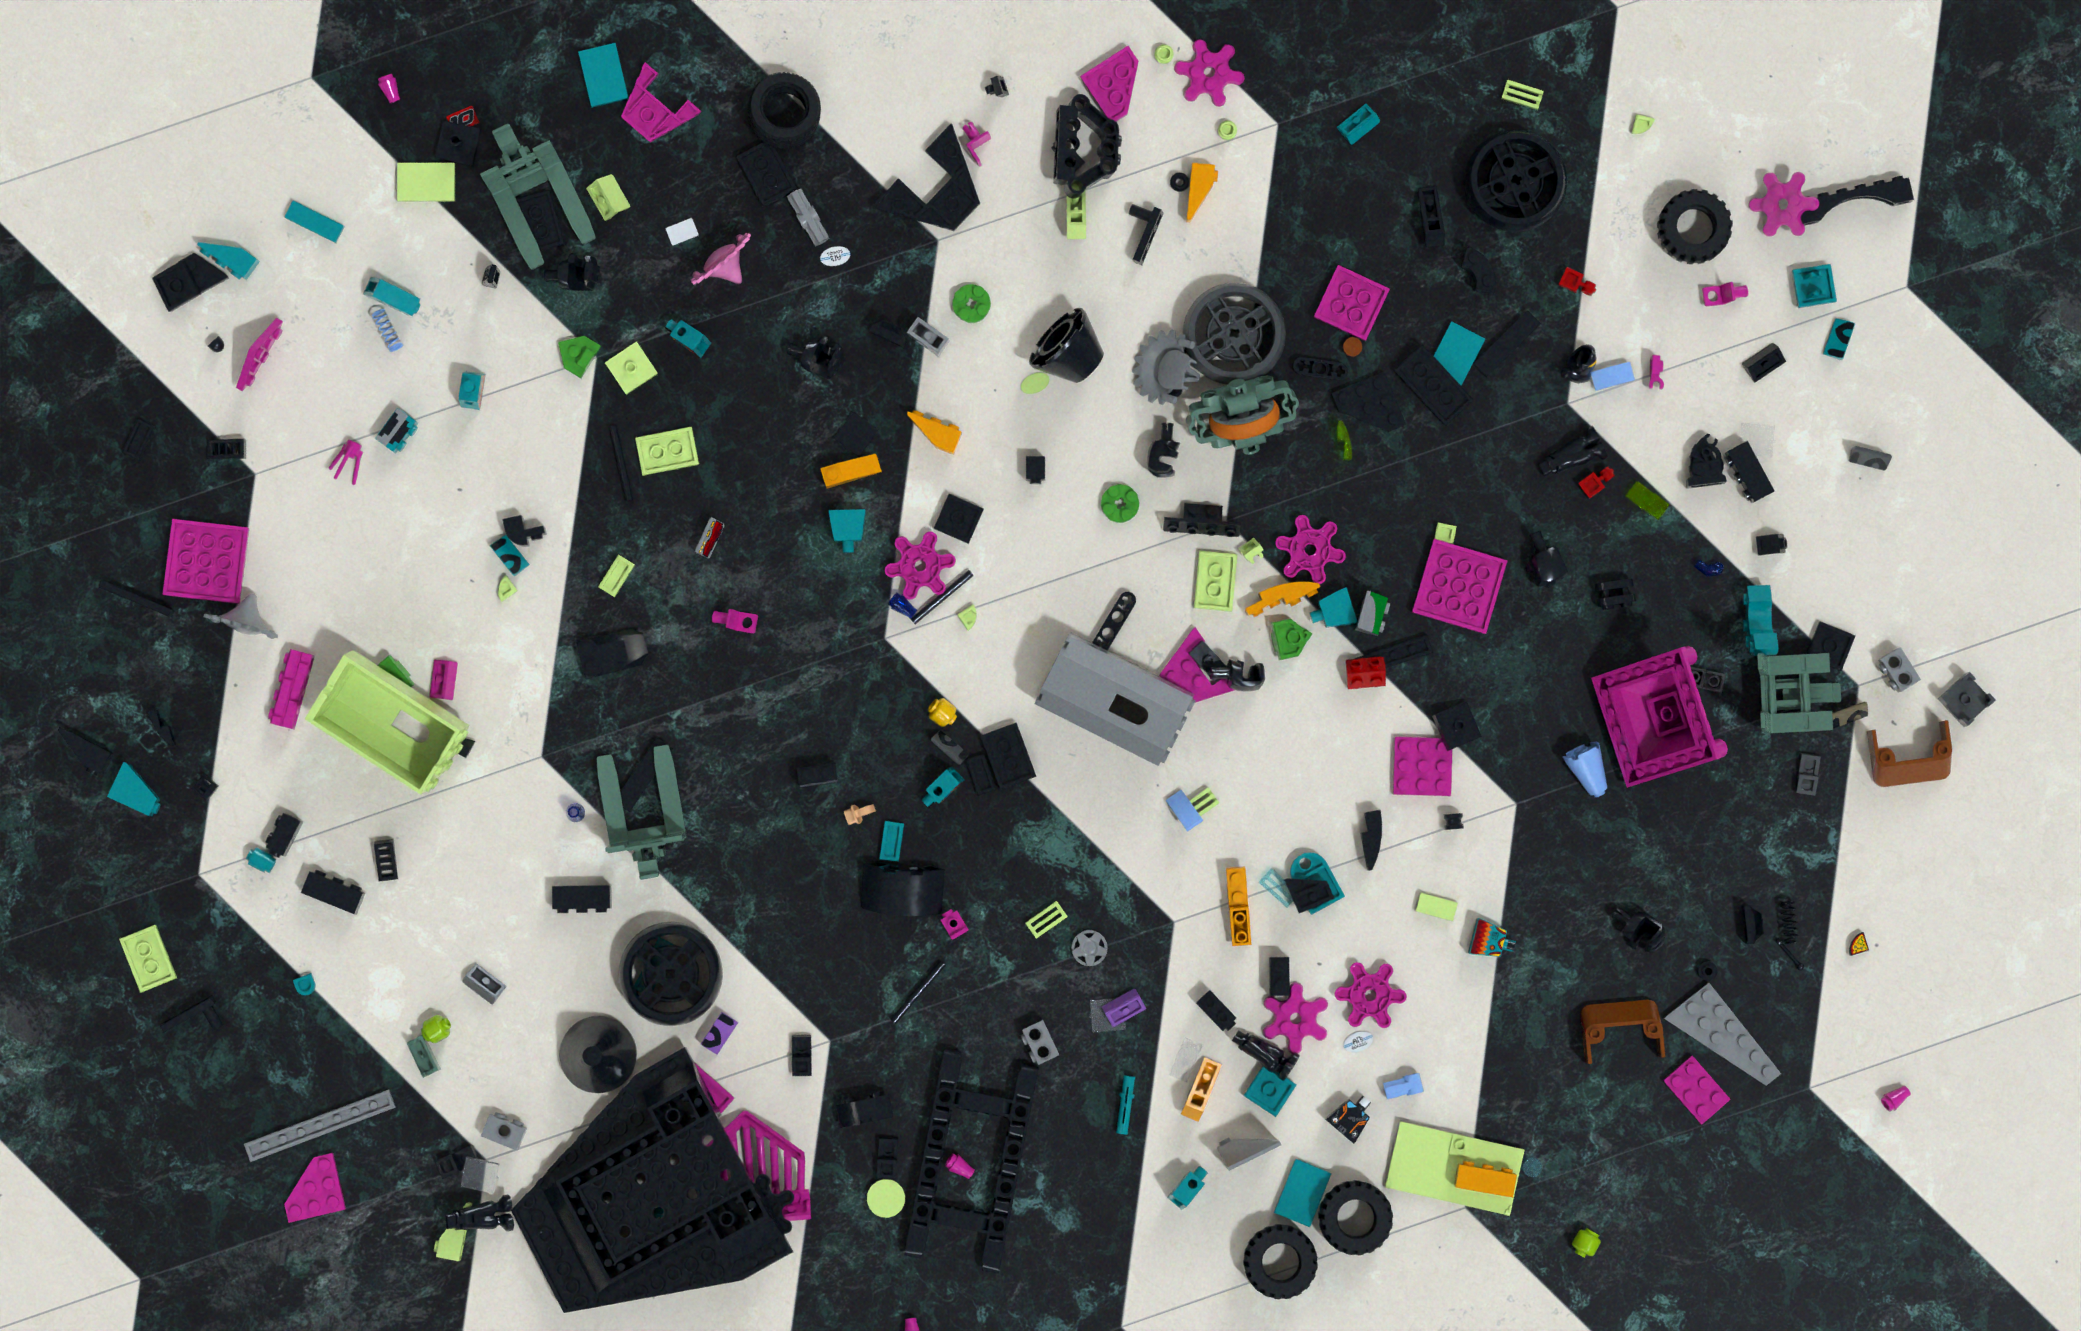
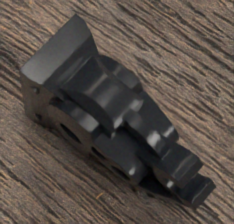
(1704, 467)

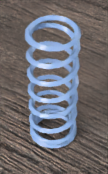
(396, 346)

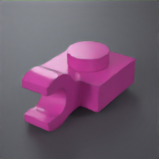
(1656, 367)

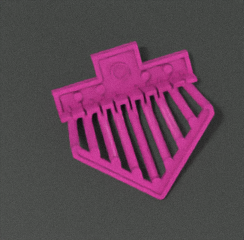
(801, 1206)

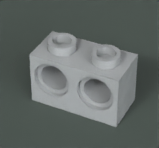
(1903, 667)
(1044, 1040)

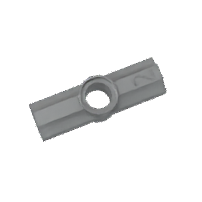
(808, 217)

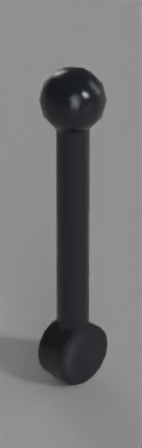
(1800, 966)

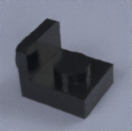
(1771, 544)

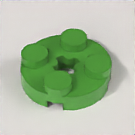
(980, 309)
(1129, 497)

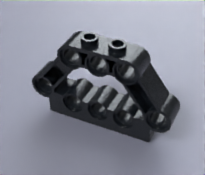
(1096, 121)

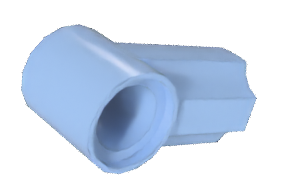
(1407, 1085)

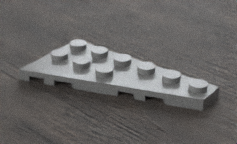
(1717, 1028)

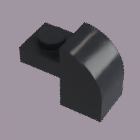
(517, 532)

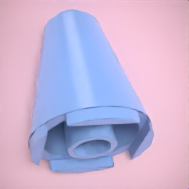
(1588, 767)

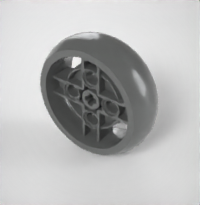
(1251, 337)

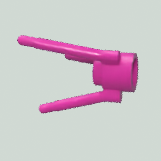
(350, 450)

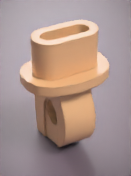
(854, 814)

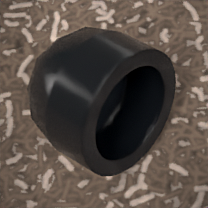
(217, 345)

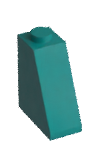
(392, 296)
(133, 791)

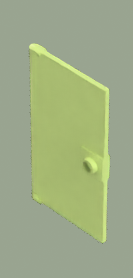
(1428, 1160)

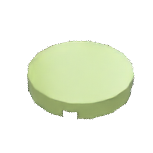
(886, 1198)

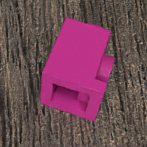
(956, 931)

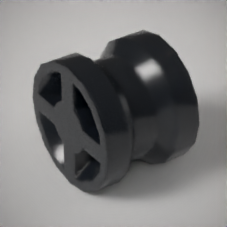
(1453, 821)

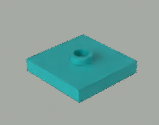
(1269, 1091)

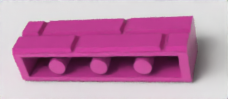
(292, 689)

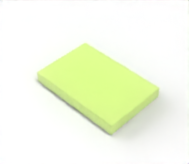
(426, 182)
(667, 451)
(1215, 581)
(148, 958)

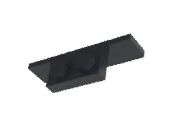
(1202, 520)

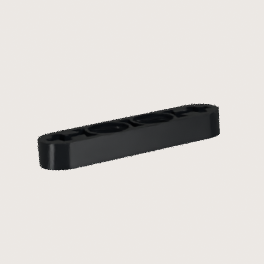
(1110, 623)

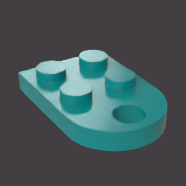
(1317, 871)

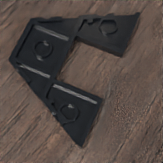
(951, 203)

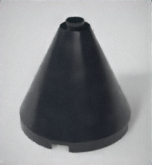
(598, 1054)

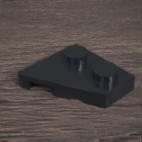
(204, 273)
(1308, 893)

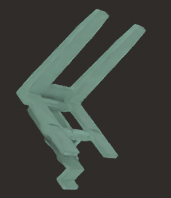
(547, 169)
(1797, 693)
(646, 838)

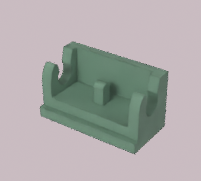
(423, 1056)

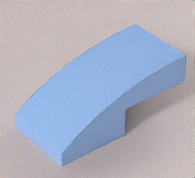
(1612, 376)
(1184, 810)

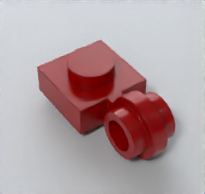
(1572, 281)
(1592, 484)

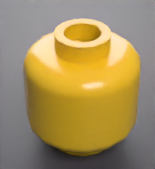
(942, 712)

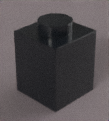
(1035, 469)

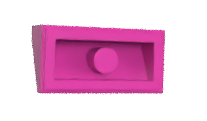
(443, 679)

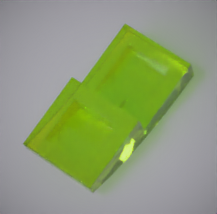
(1343, 436)
(1647, 500)

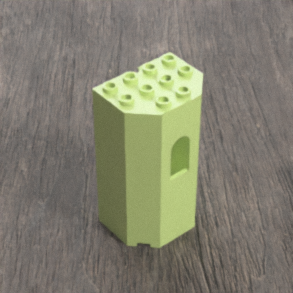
(360, 711)

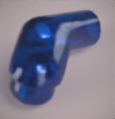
(1709, 570)

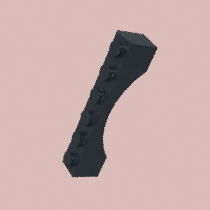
(1892, 193)

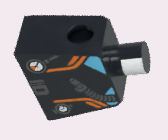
(1350, 1118)

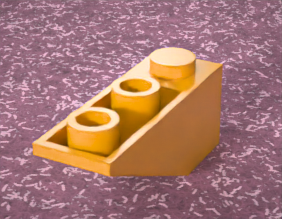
(941, 436)

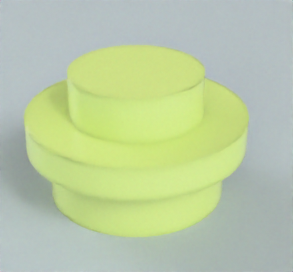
(1164, 54)
(1227, 130)

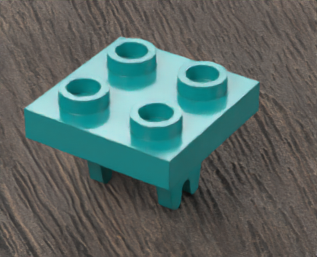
(1814, 286)

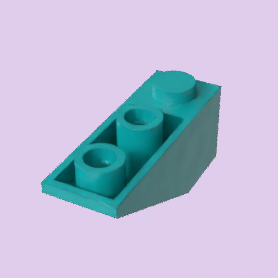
(235, 258)

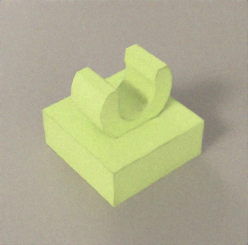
(1251, 549)

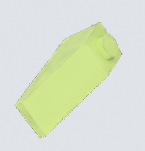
(1076, 215)
(451, 1243)

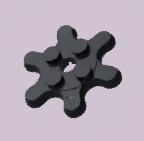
(776, 1201)

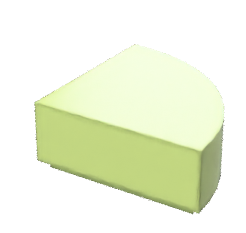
(1642, 124)
(506, 588)
(968, 617)

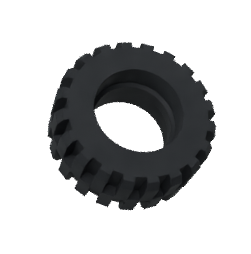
(1712, 208)
(1355, 1191)
(1280, 1288)

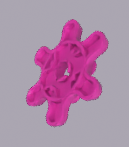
(1211, 85)
(1796, 204)
(1308, 536)
(906, 566)
(1384, 995)
(1295, 1004)

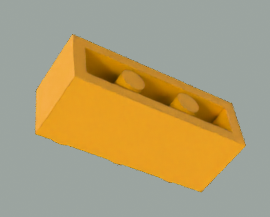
(1485, 1179)

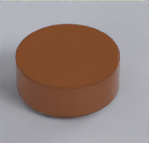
(1352, 347)

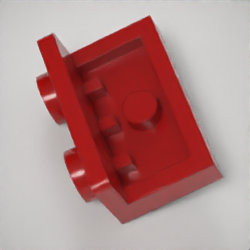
(1366, 672)

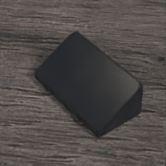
(1764, 362)

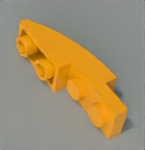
(1288, 592)
(1238, 906)

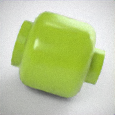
(436, 1029)
(1586, 1242)

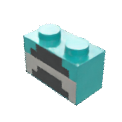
(397, 431)

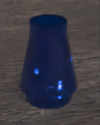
(902, 605)
(580, 812)

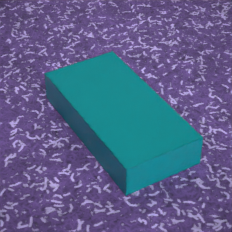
(891, 841)

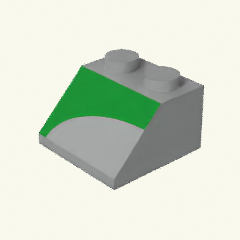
(1372, 613)

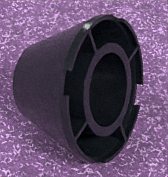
(1068, 348)

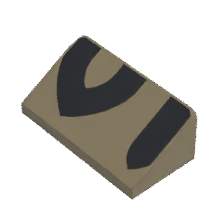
(1850, 714)

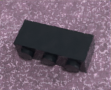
(1748, 472)
(333, 892)
(582, 898)

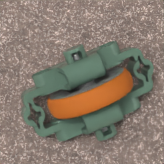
(1242, 413)

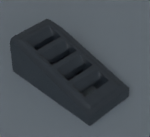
(491, 276)
(242, 449)
(386, 843)

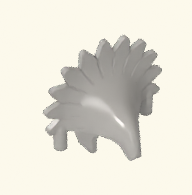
(1164, 367)
(244, 618)

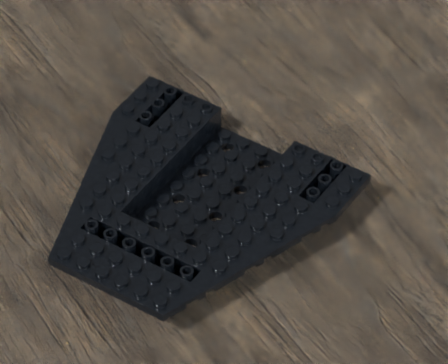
(695, 1243)

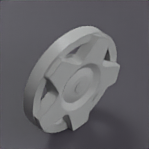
(1089, 948)

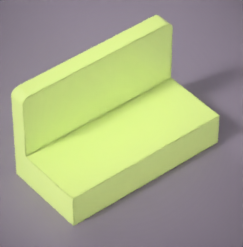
(608, 196)

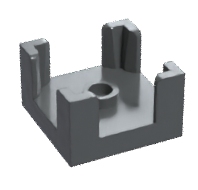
(1966, 699)

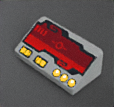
(709, 538)

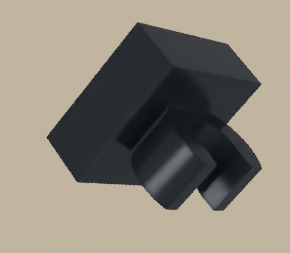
(998, 87)
(205, 787)

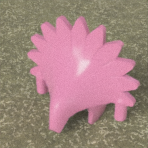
(724, 262)

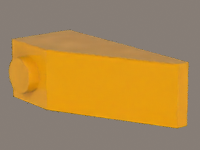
(1200, 185)
(850, 470)
(1201, 1089)

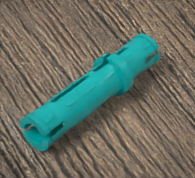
(1128, 1081)

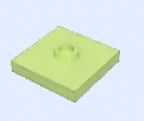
(631, 368)

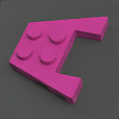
(648, 114)
(1186, 673)

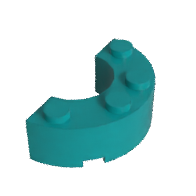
(1759, 621)

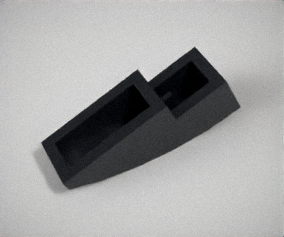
(1372, 839)

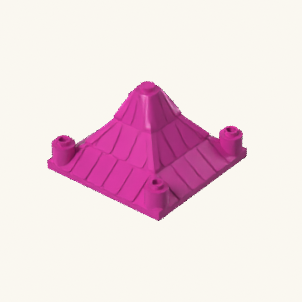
(1657, 717)

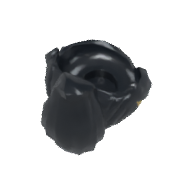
(1580, 364)

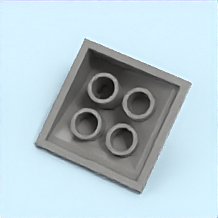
(1240, 1151)

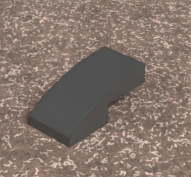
(1808, 774)

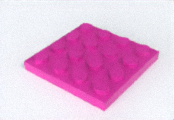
(206, 561)
(1459, 586)

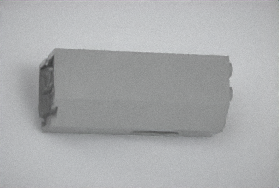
(1085, 685)

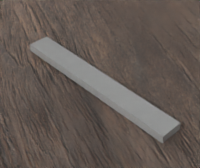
(319, 1125)

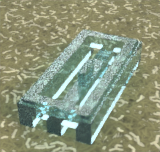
(1266, 876)

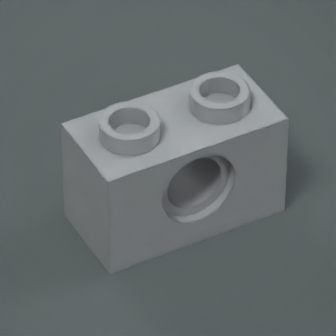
(928, 336)
(492, 1131)

